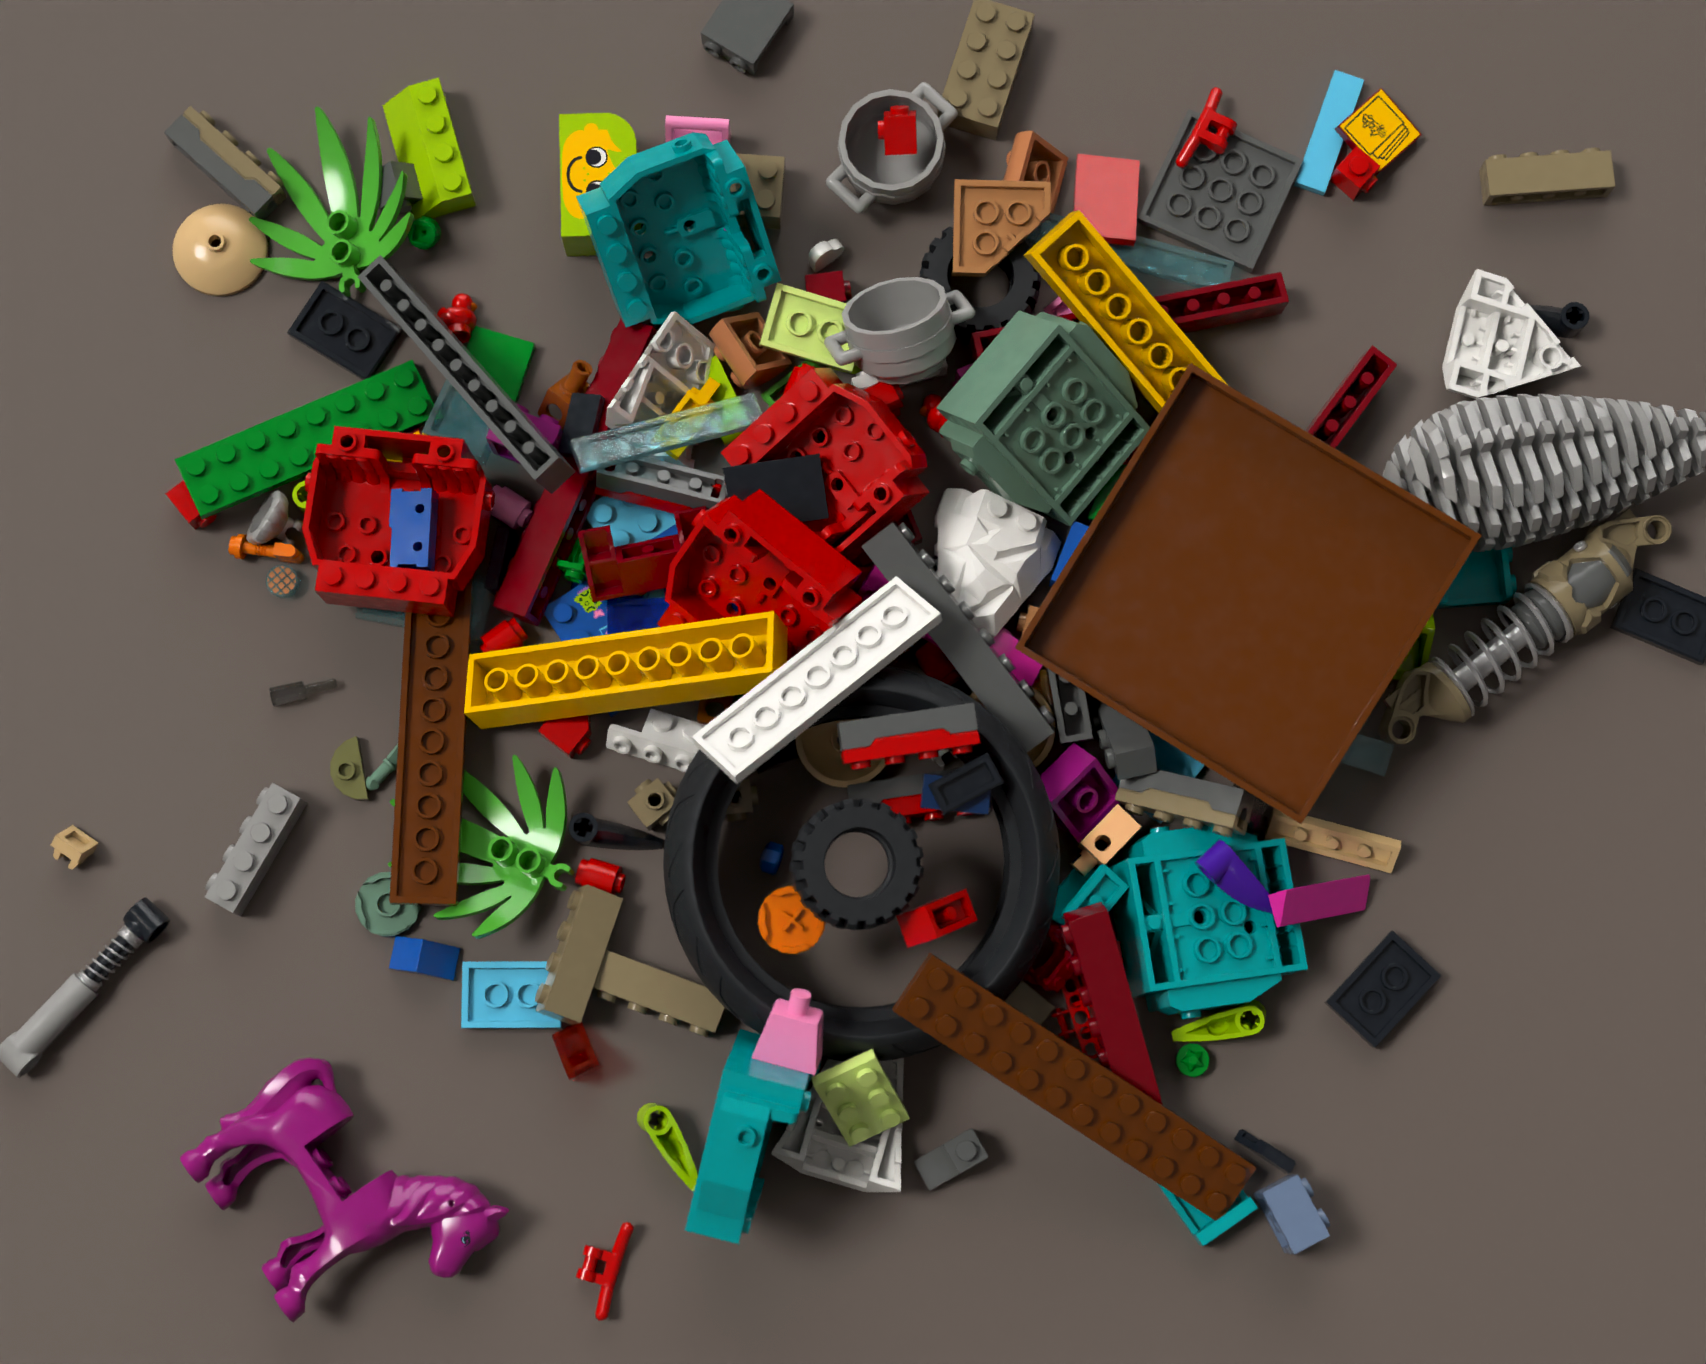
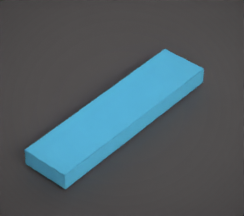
(1325, 141)

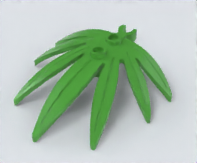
(347, 234)
(518, 859)

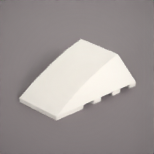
(666, 370)
(819, 1149)

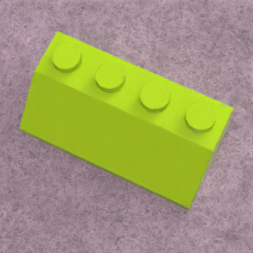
(427, 138)

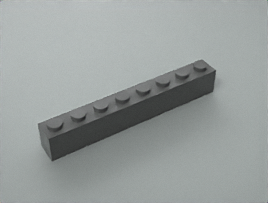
(960, 639)

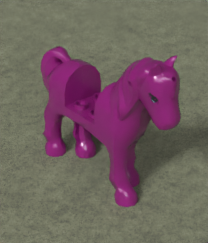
(288, 1124)

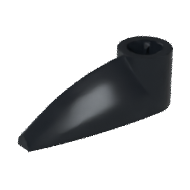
(1556, 318)
(612, 835)

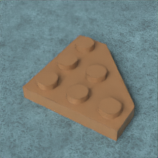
(994, 220)

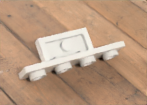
(663, 740)

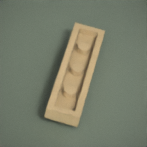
(1335, 841)

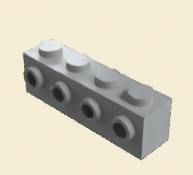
(255, 849)

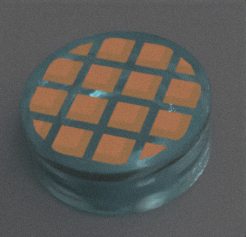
(282, 581)

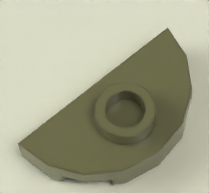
(348, 770)

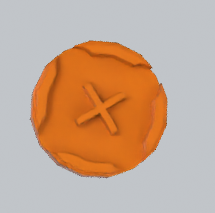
(787, 923)

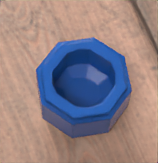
(771, 858)

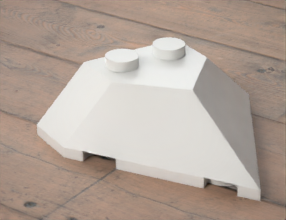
(1498, 341)

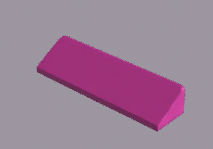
(1320, 900)

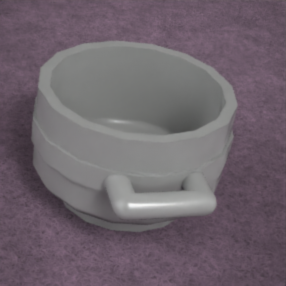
(890, 177)
(900, 329)

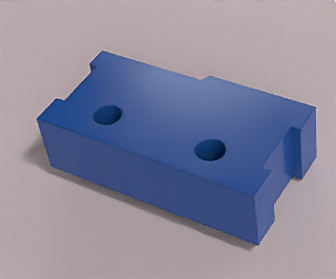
(413, 528)

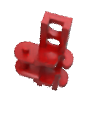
(1077, 1027)

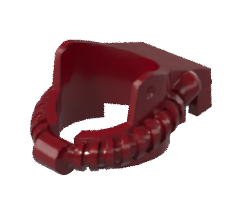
(1058, 968)

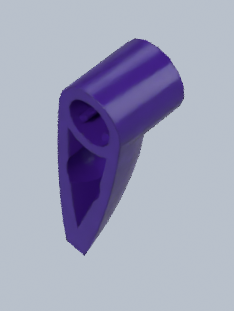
(1232, 876)

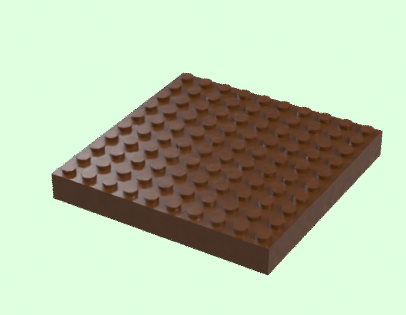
(1247, 592)

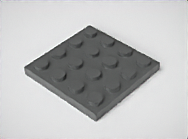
(1221, 200)

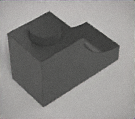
(950, 1159)

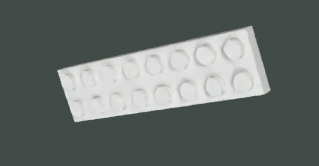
(816, 679)

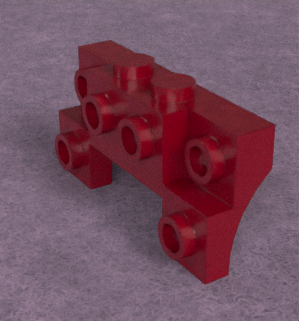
(634, 566)

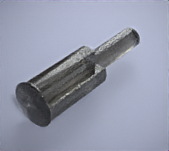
(298, 691)

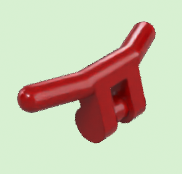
(1200, 133)
(613, 1263)

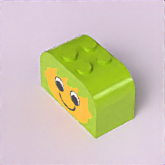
(588, 153)

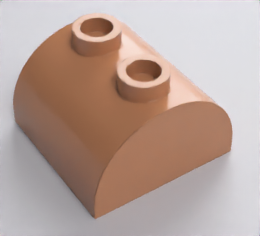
(1036, 160)
(738, 345)

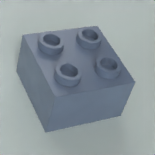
(1292, 1213)

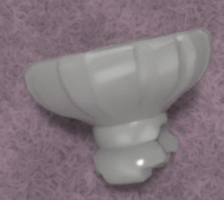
(272, 521)

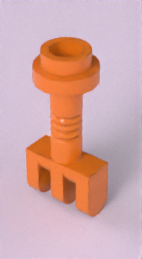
(284, 552)

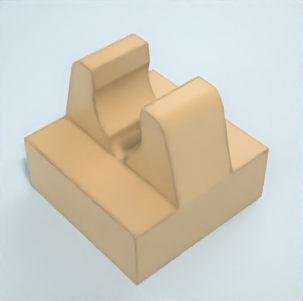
(74, 845)

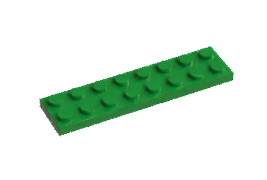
(286, 444)

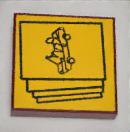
(1379, 129)

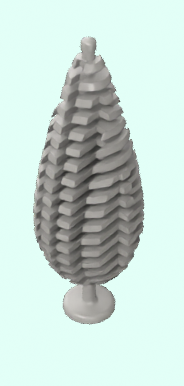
(1545, 462)

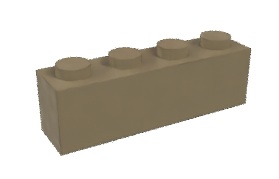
(1546, 176)
(578, 954)
(660, 992)

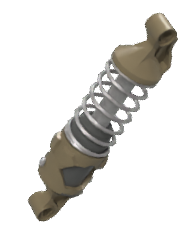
(1557, 604)

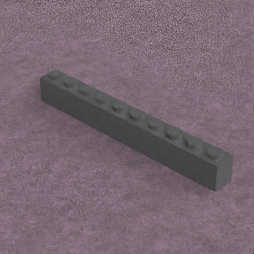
(466, 375)

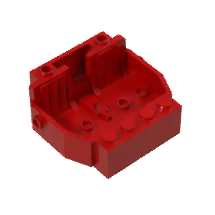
(860, 447)
(351, 513)
(737, 552)

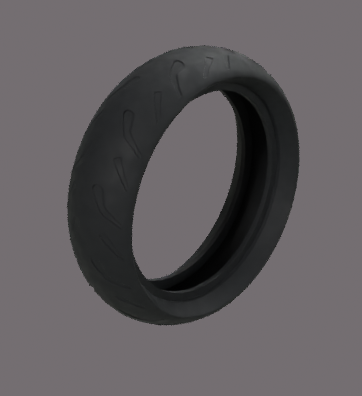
(996, 964)

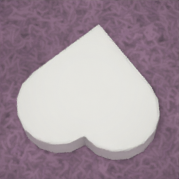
(824, 254)

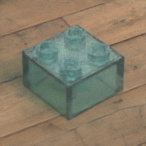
(456, 419)

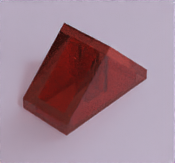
(576, 1051)

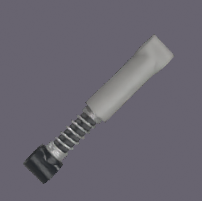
(25, 1047)

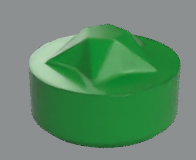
(424, 233)
(1192, 1060)

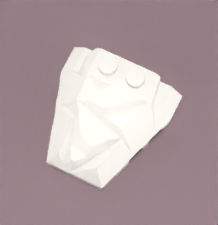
(992, 553)

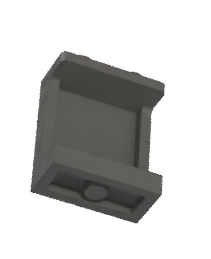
(745, 30)

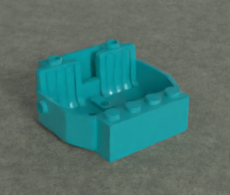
(694, 267)
(1207, 963)
(737, 1139)

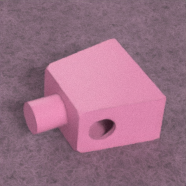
(792, 1034)

